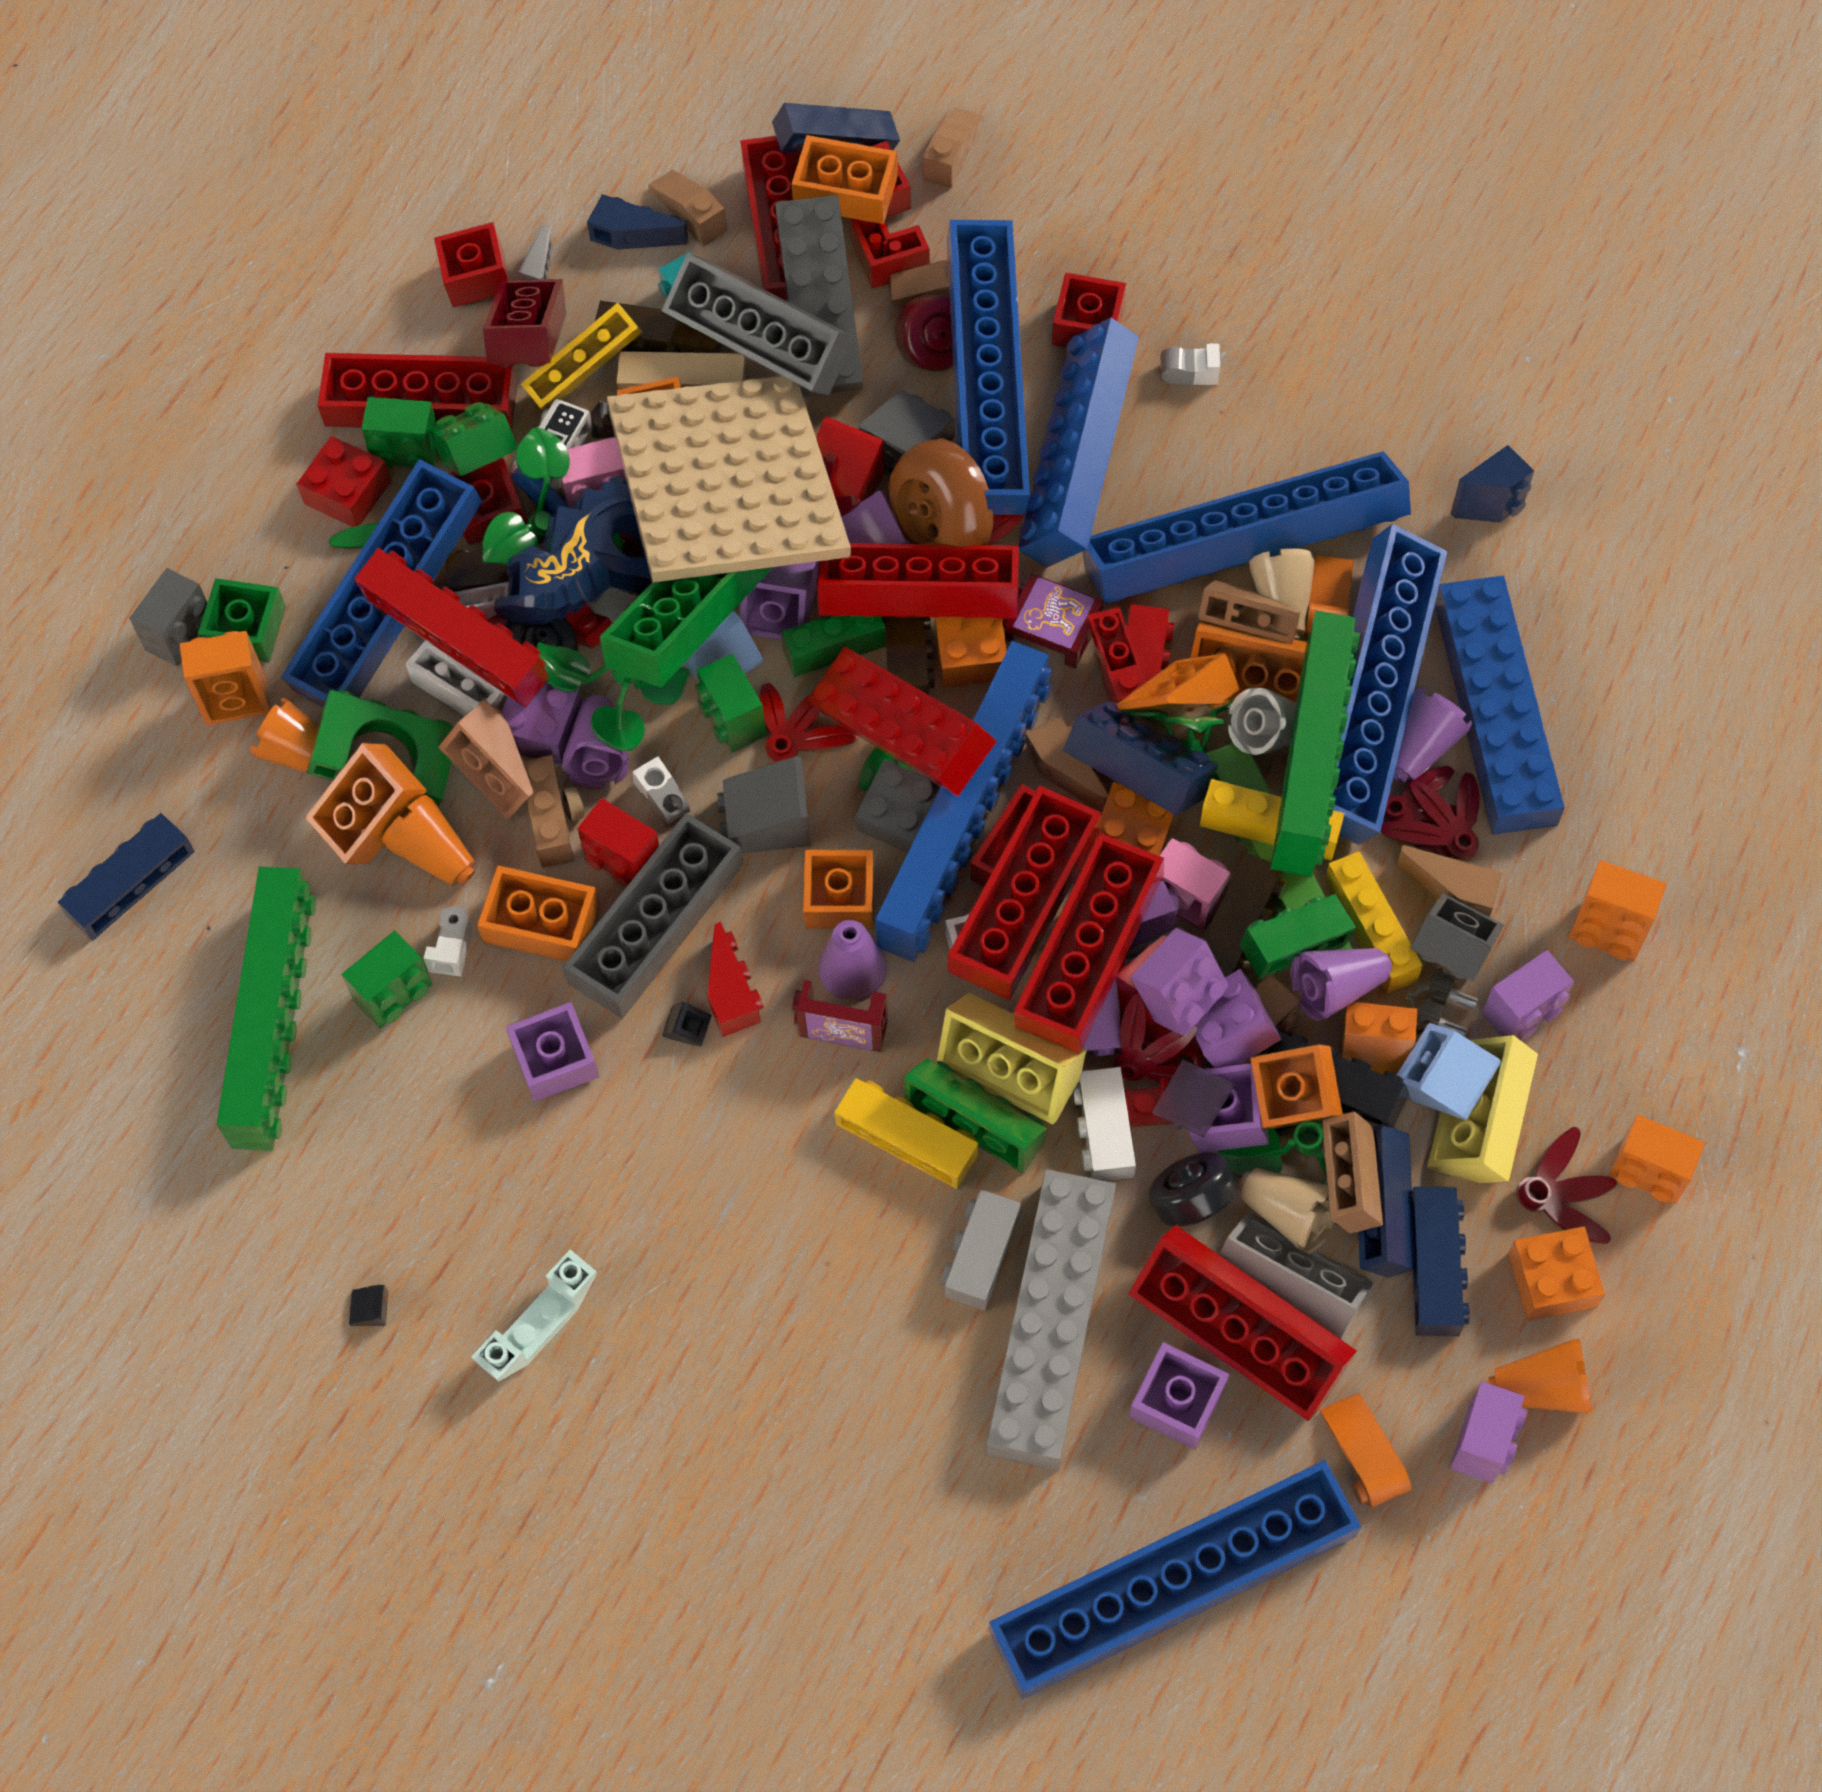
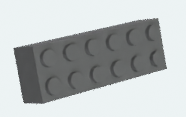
(819, 274)
(758, 324)
(653, 915)

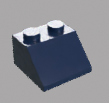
(1494, 488)

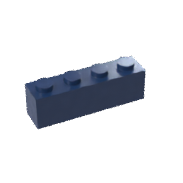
(834, 123)
(126, 876)
(1391, 1247)
(1438, 1270)

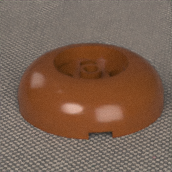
(940, 496)

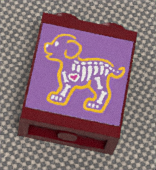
(1053, 617)
(841, 1023)

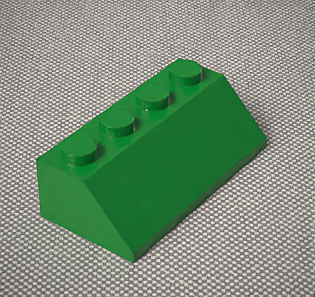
(966, 1106)

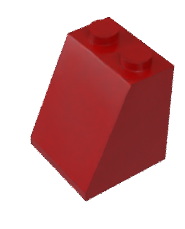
(858, 457)

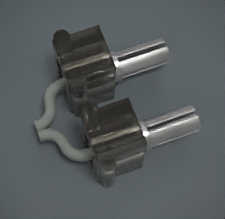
(1438, 993)

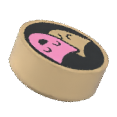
(573, 804)

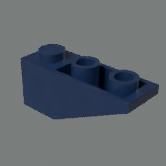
(633, 226)

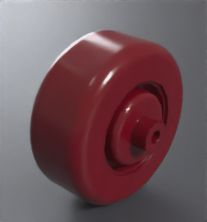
(925, 333)

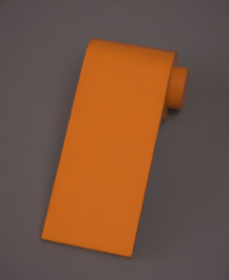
(1330, 587)
(1375, 1463)

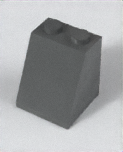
(906, 422)
(766, 807)

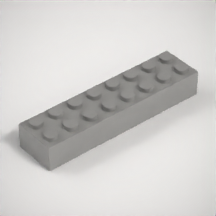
(1051, 1320)

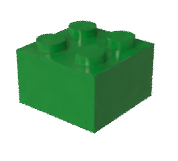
(400, 431)
(473, 438)
(244, 608)
(730, 703)
(387, 979)

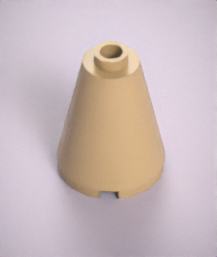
(1286, 580)
(1290, 1205)

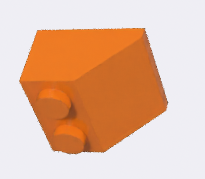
(1378, 1035)

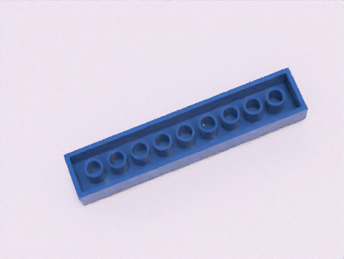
(988, 358)
(1245, 525)
(1393, 627)
(956, 821)
(1173, 1579)

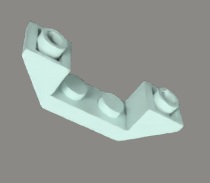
(540, 1322)

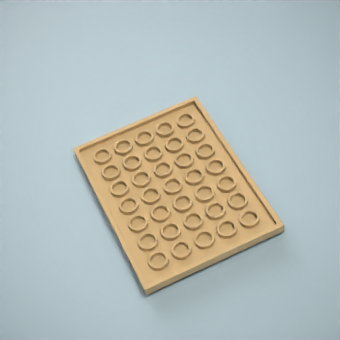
(726, 478)

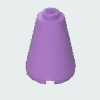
(1430, 731)
(586, 756)
(852, 962)
(1337, 978)

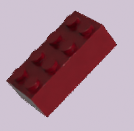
(524, 322)

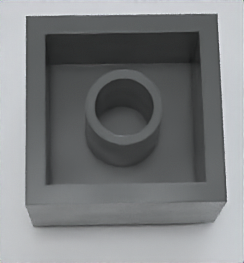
(169, 615)
(896, 805)
(1456, 937)

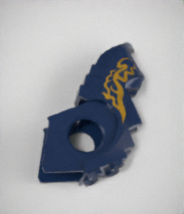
(576, 559)

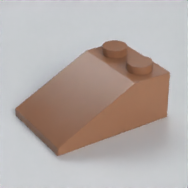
(489, 757)

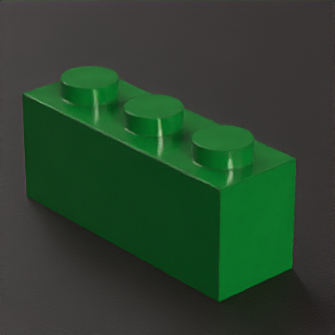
(822, 640)
(1314, 927)

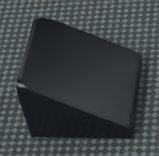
(601, 421)
(687, 1024)
(369, 1306)

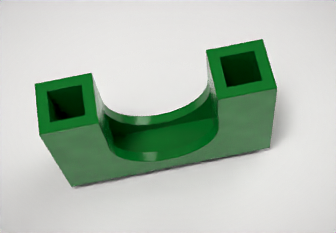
(349, 717)

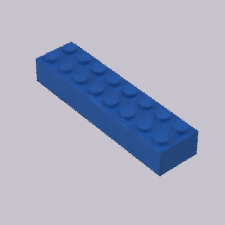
(1078, 443)
(353, 633)
(1500, 701)

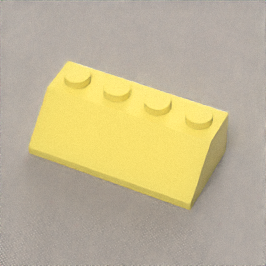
(1008, 1062)
(1487, 1140)

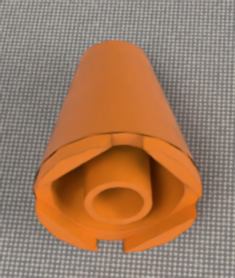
(286, 737)
(430, 843)
(1549, 1379)

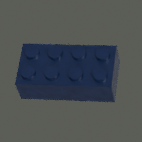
(1141, 757)

